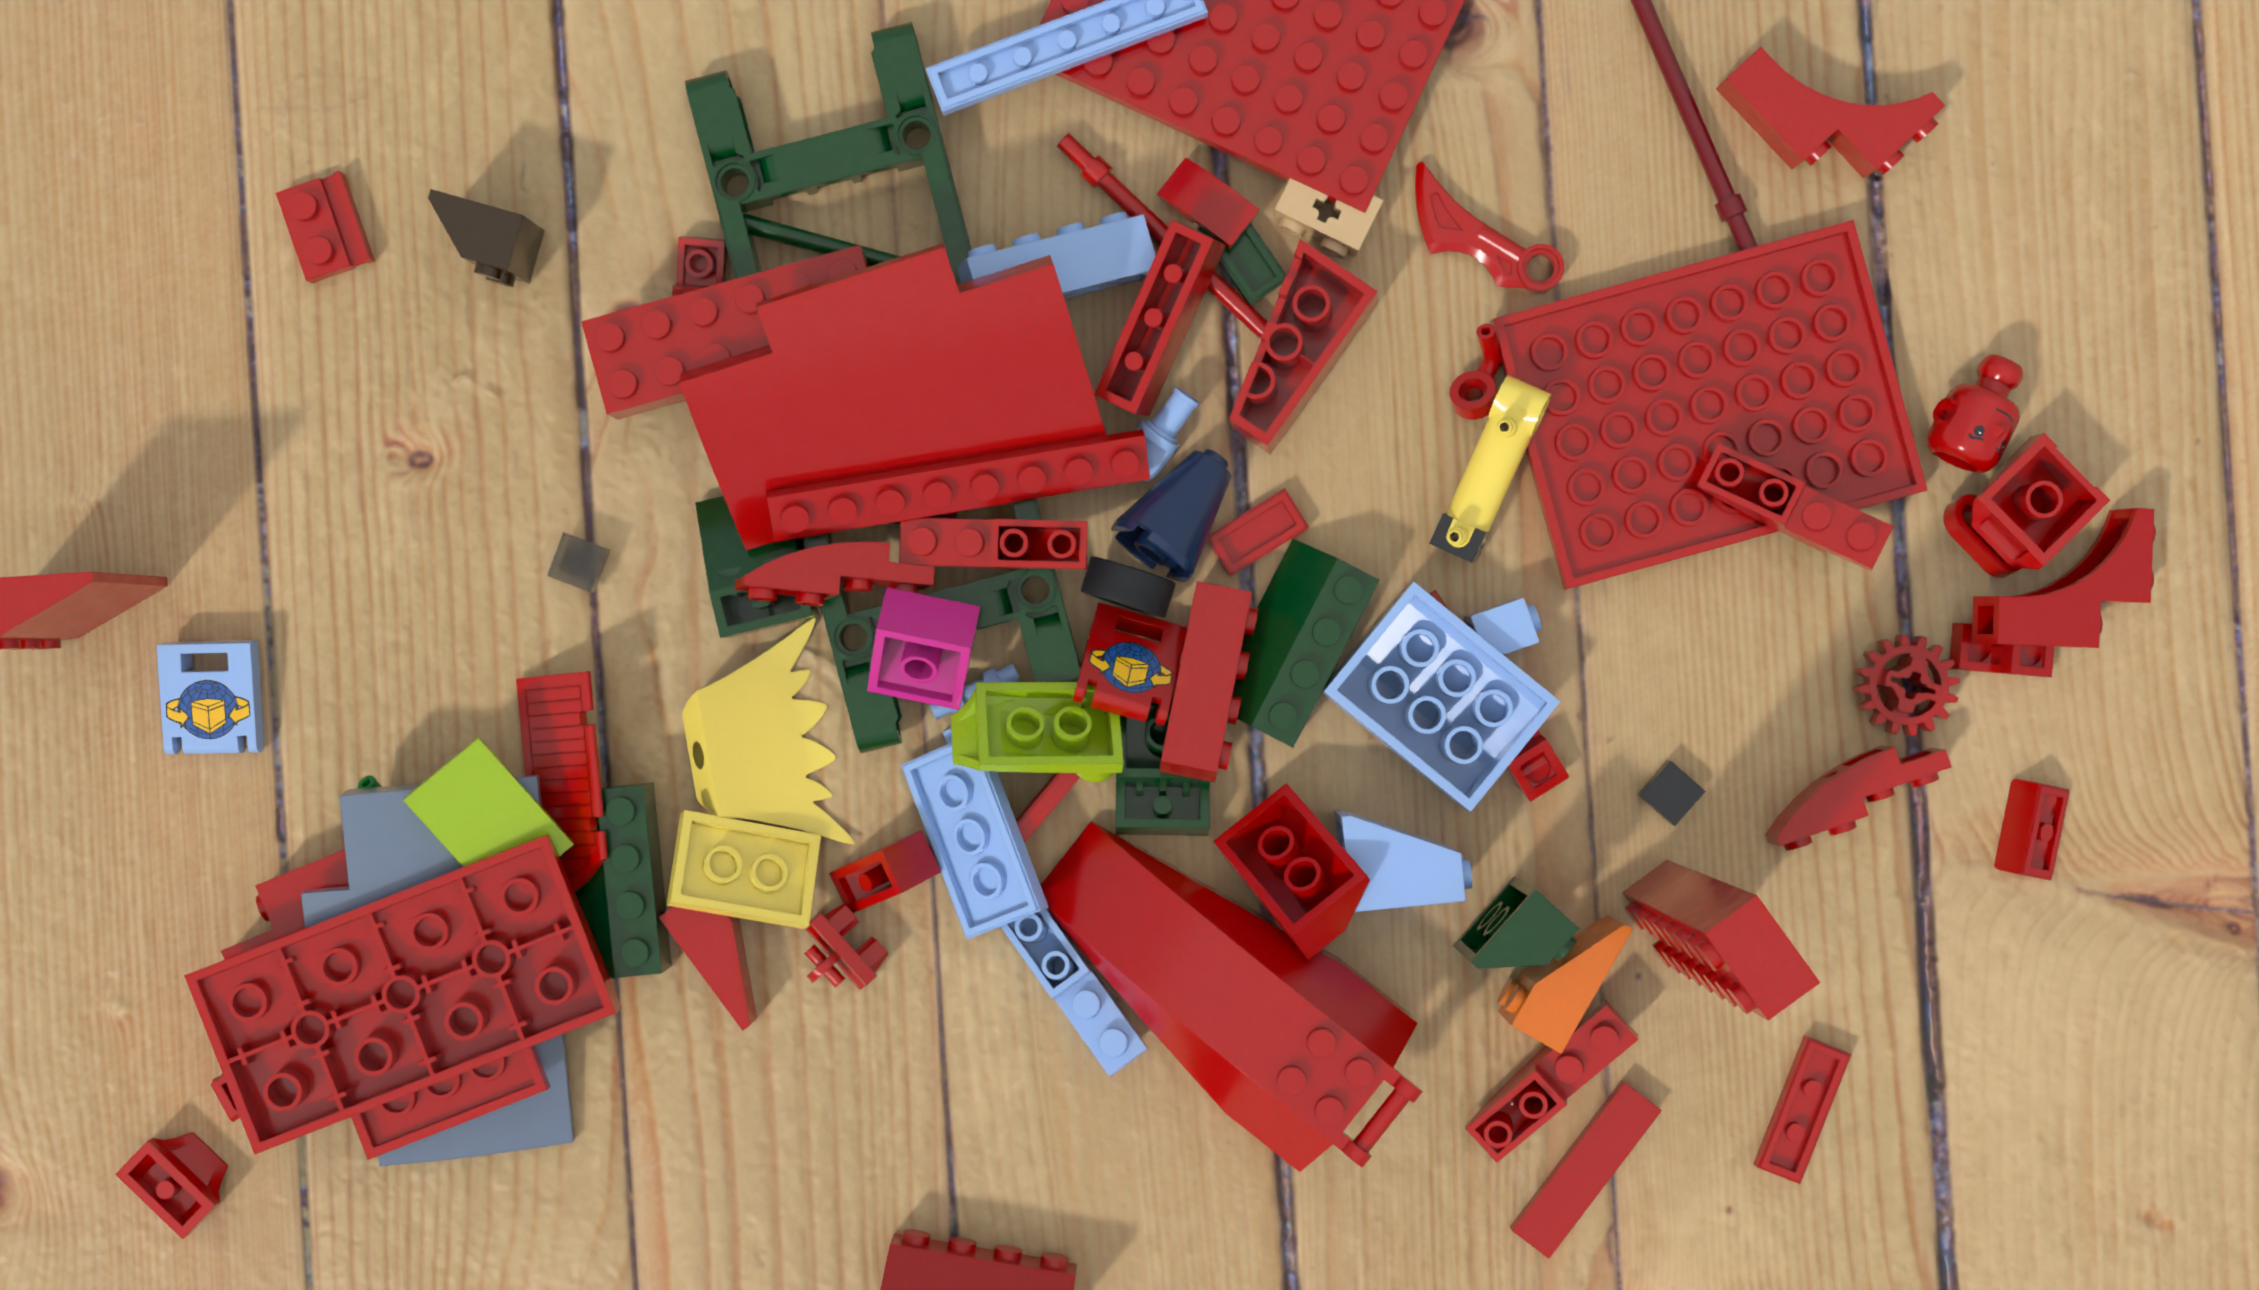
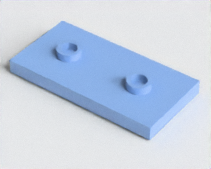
(974, 842)

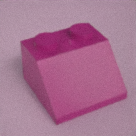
(922, 648)

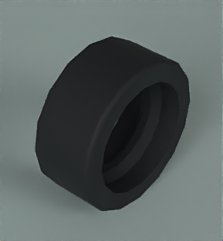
(1128, 586)

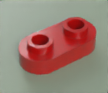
(1958, 521)

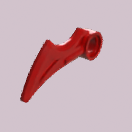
(1453, 229)

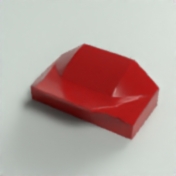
(176, 1180)

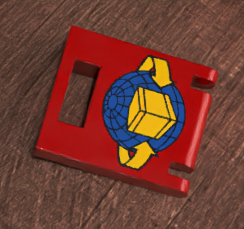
(1128, 668)

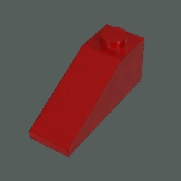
(718, 953)

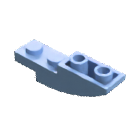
(1076, 990)

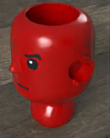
(1978, 418)

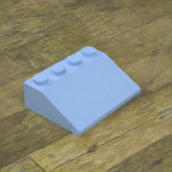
(1440, 697)

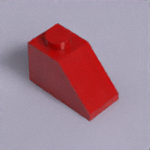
(885, 872)

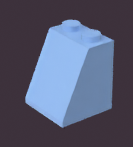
(1402, 865)

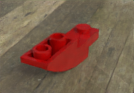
(1793, 507)
(994, 543)
(818, 570)
(1838, 795)
(1548, 1081)

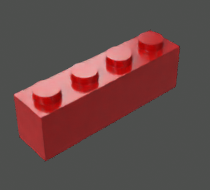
(1160, 319)
(1206, 682)

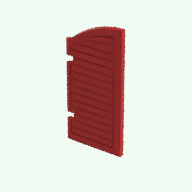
(566, 758)

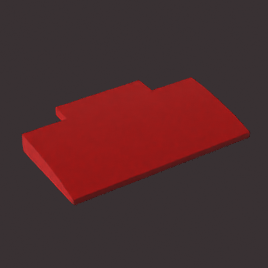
(891, 377)
(408, 1005)

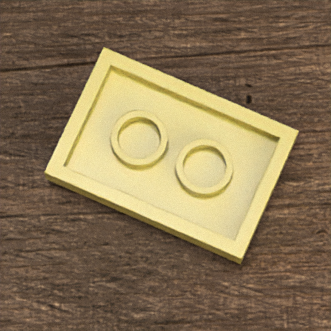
(744, 870)

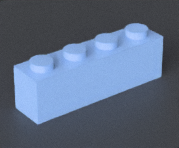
(1083, 258)

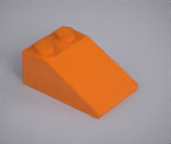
(1554, 997)

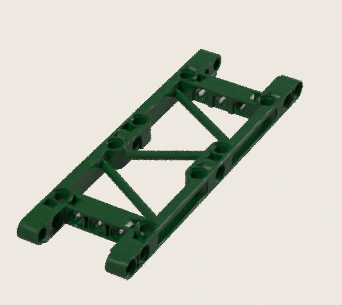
(829, 161)

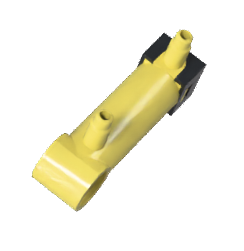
(1491, 468)

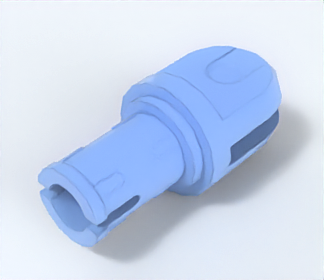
(1162, 430)

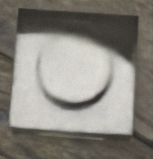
(578, 562)

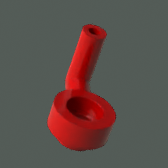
(1479, 382)

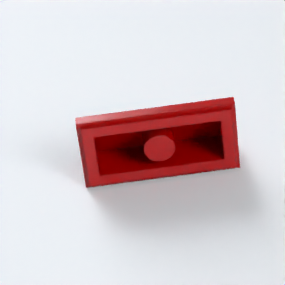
(2031, 829)

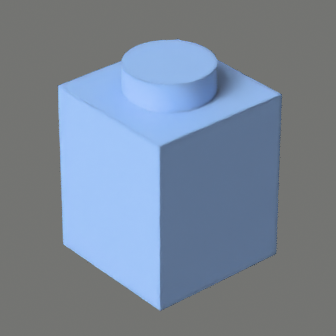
(1507, 625)

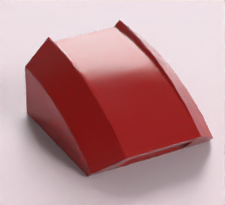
(2034, 505)

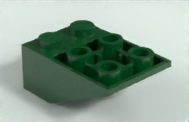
(728, 561)

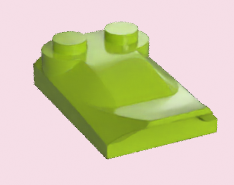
(1036, 731)

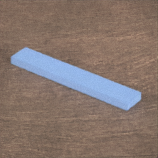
(1055, 48)

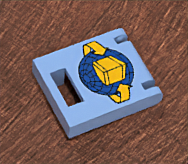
(210, 707)

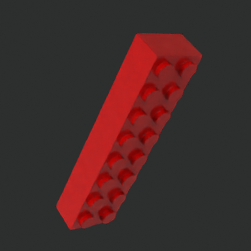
(1719, 939)

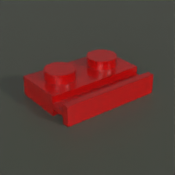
(325, 227)

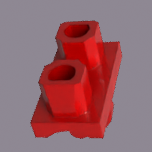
(829, 934)

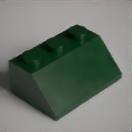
(1517, 931)

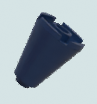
(1176, 515)

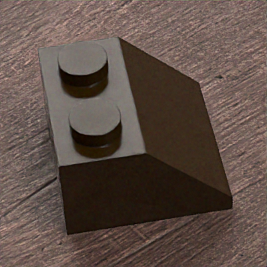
(491, 238)

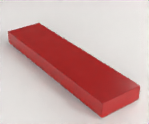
(1585, 1169)

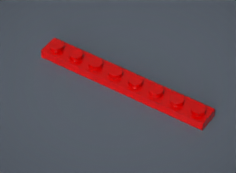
(958, 485)

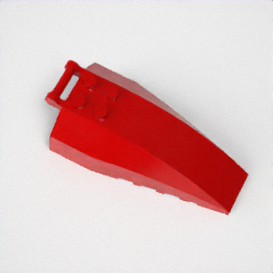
(1261, 1028)

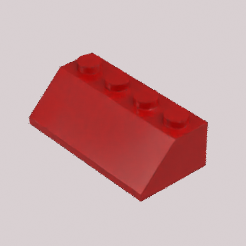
(930, 1264)

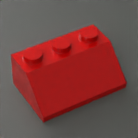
(1295, 869)

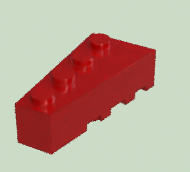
(1304, 338)

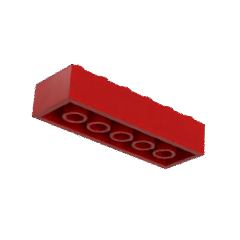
(648, 346)

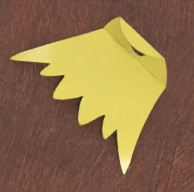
(751, 746)

